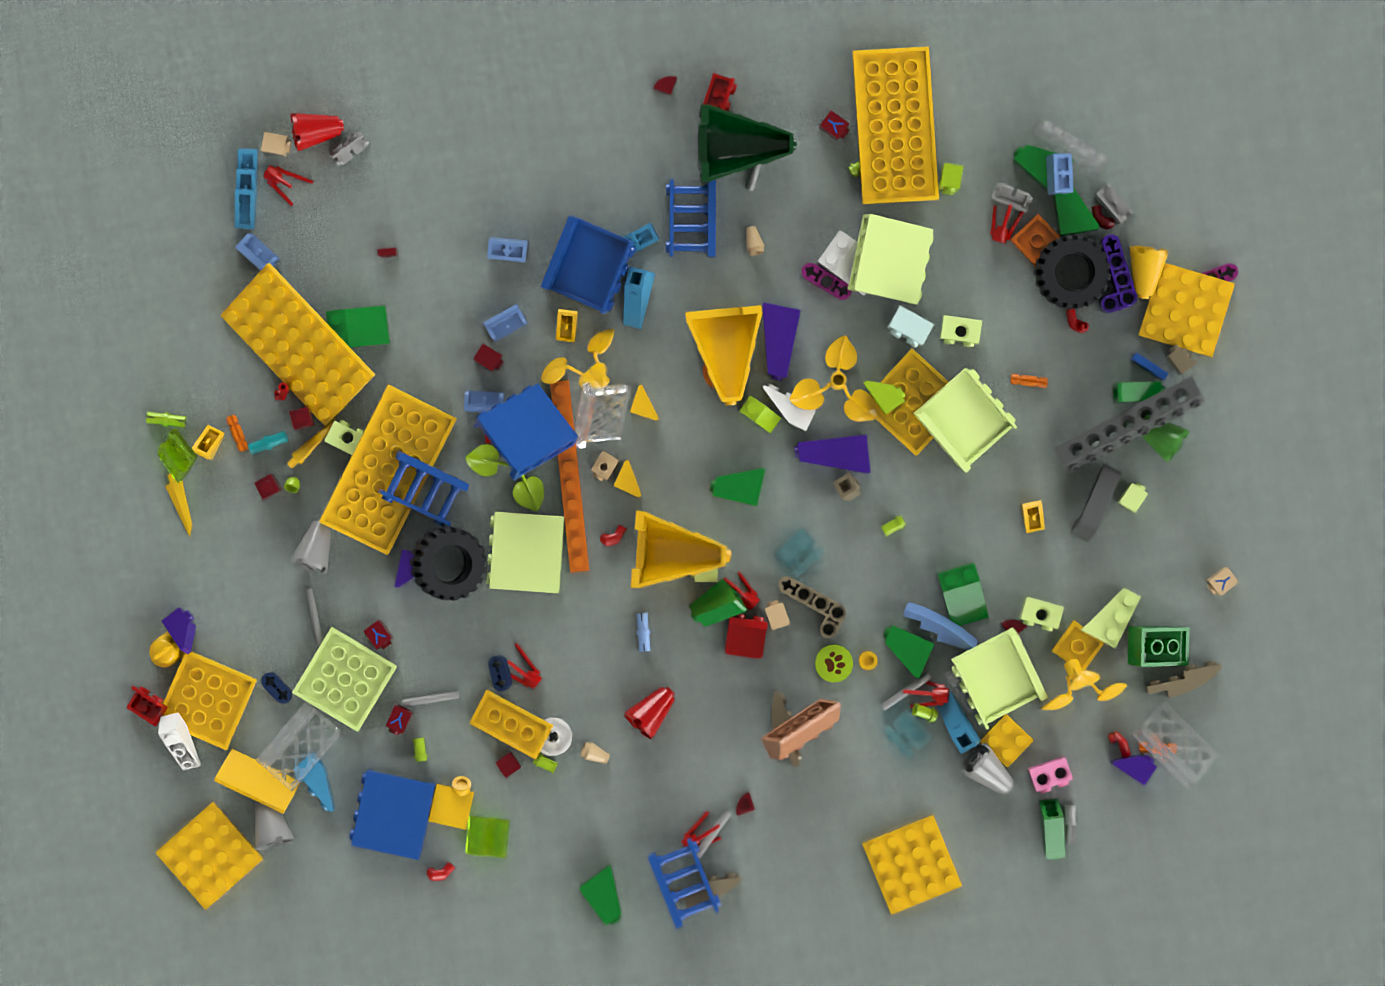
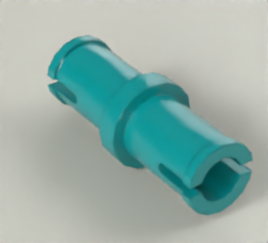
(268, 442)

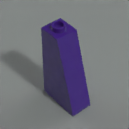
(779, 333)
(842, 453)

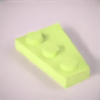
(1113, 618)

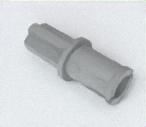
(1070, 824)

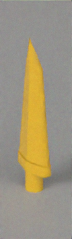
(306, 449)
(178, 497)

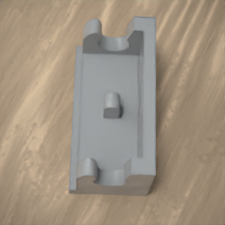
(1113, 204)

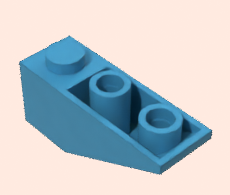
(636, 296)
(958, 725)
(318, 783)

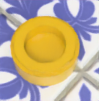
(868, 660)
(461, 785)

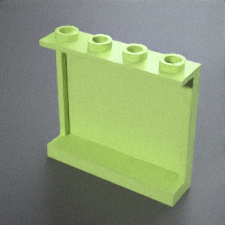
(891, 259)
(965, 418)
(526, 552)
(997, 677)

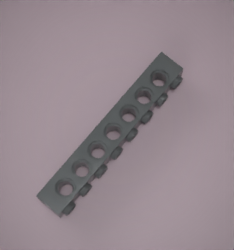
(1135, 415)

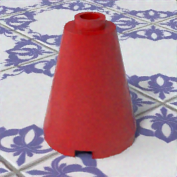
(314, 129)
(651, 711)

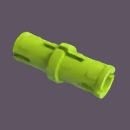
(166, 419)

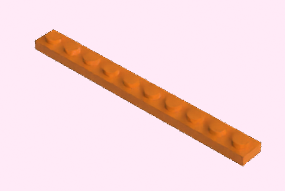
(571, 485)

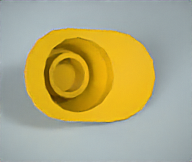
(165, 651)

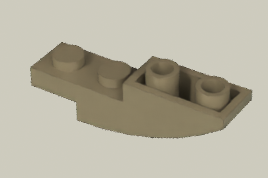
(1191, 679)
(779, 716)
(718, 885)

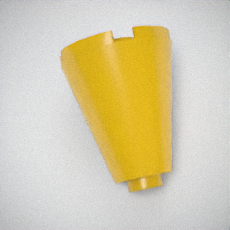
(1146, 268)

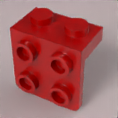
(746, 636)

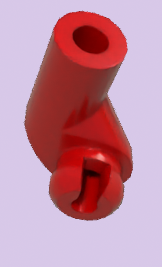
(1074, 323)
(282, 393)
(615, 538)
(1121, 741)
(438, 875)

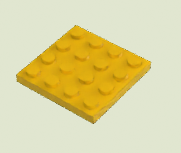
(1187, 310)
(919, 383)
(209, 698)
(209, 855)
(912, 864)

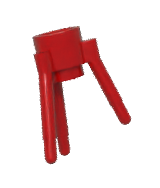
(274, 176)
(1001, 233)
(748, 599)
(531, 678)
(940, 694)
(694, 837)

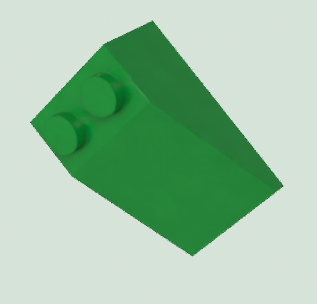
(360, 326)
(963, 594)
(1158, 646)

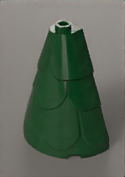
(736, 143)

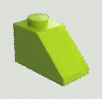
(885, 395)
(760, 414)

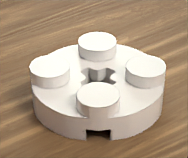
(564, 738)

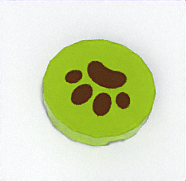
(834, 663)

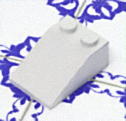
(839, 257)

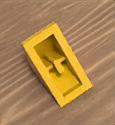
(566, 325)
(642, 405)
(208, 442)
(626, 480)
(1032, 516)

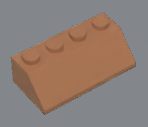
(801, 728)

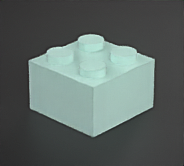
(910, 327)

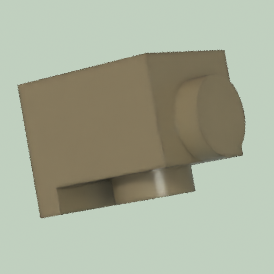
(1180, 359)
(847, 487)

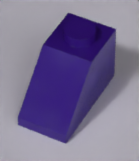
(404, 569)
(181, 628)
(1137, 767)

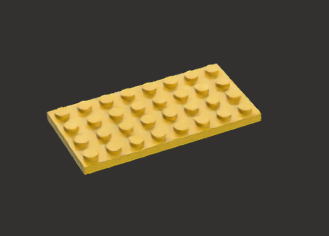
(895, 125)
(297, 344)
(395, 425)

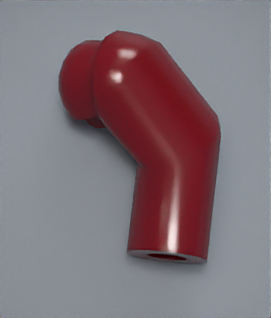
(1103, 221)

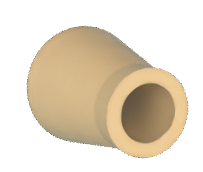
(754, 243)
(594, 753)

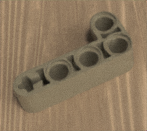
(810, 602)

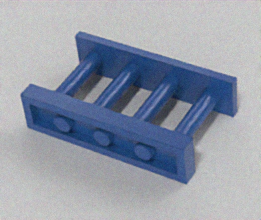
(708, 227)
(422, 470)
(672, 897)

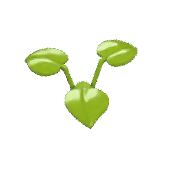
(526, 493)

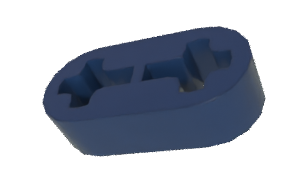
(500, 673)
(280, 684)

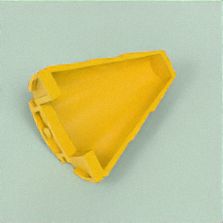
(726, 346)
(672, 552)

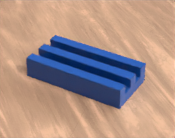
(1149, 366)

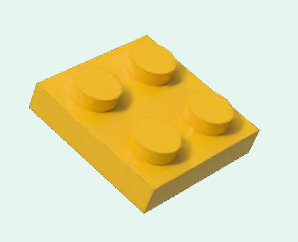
(1007, 740)

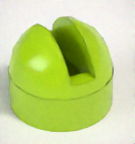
(292, 485)

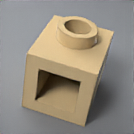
(604, 466)

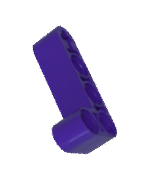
(1120, 290)

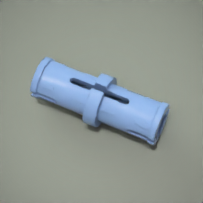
(643, 632)

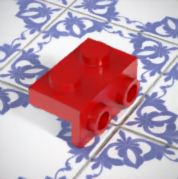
(719, 91)
(146, 706)

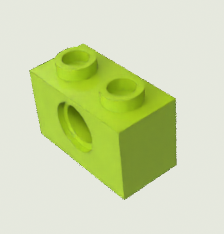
(950, 178)

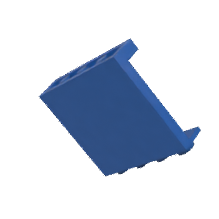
(588, 264)
(526, 430)
(392, 814)

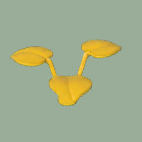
(595, 375)
(809, 396)
(1080, 679)

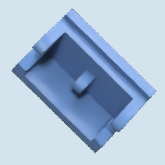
(1059, 174)
(507, 249)
(256, 251)
(505, 323)
(481, 400)

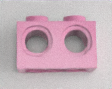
(1049, 768)

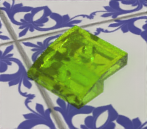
(177, 455)
(487, 836)

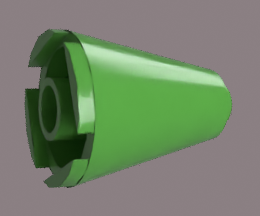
(1166, 439)

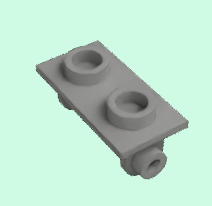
(342, 151)
(1003, 194)

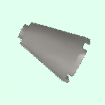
(314, 549)
(987, 770)
(270, 828)

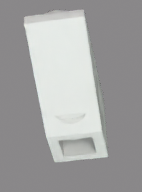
(795, 416)
(178, 740)

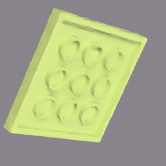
(344, 679)

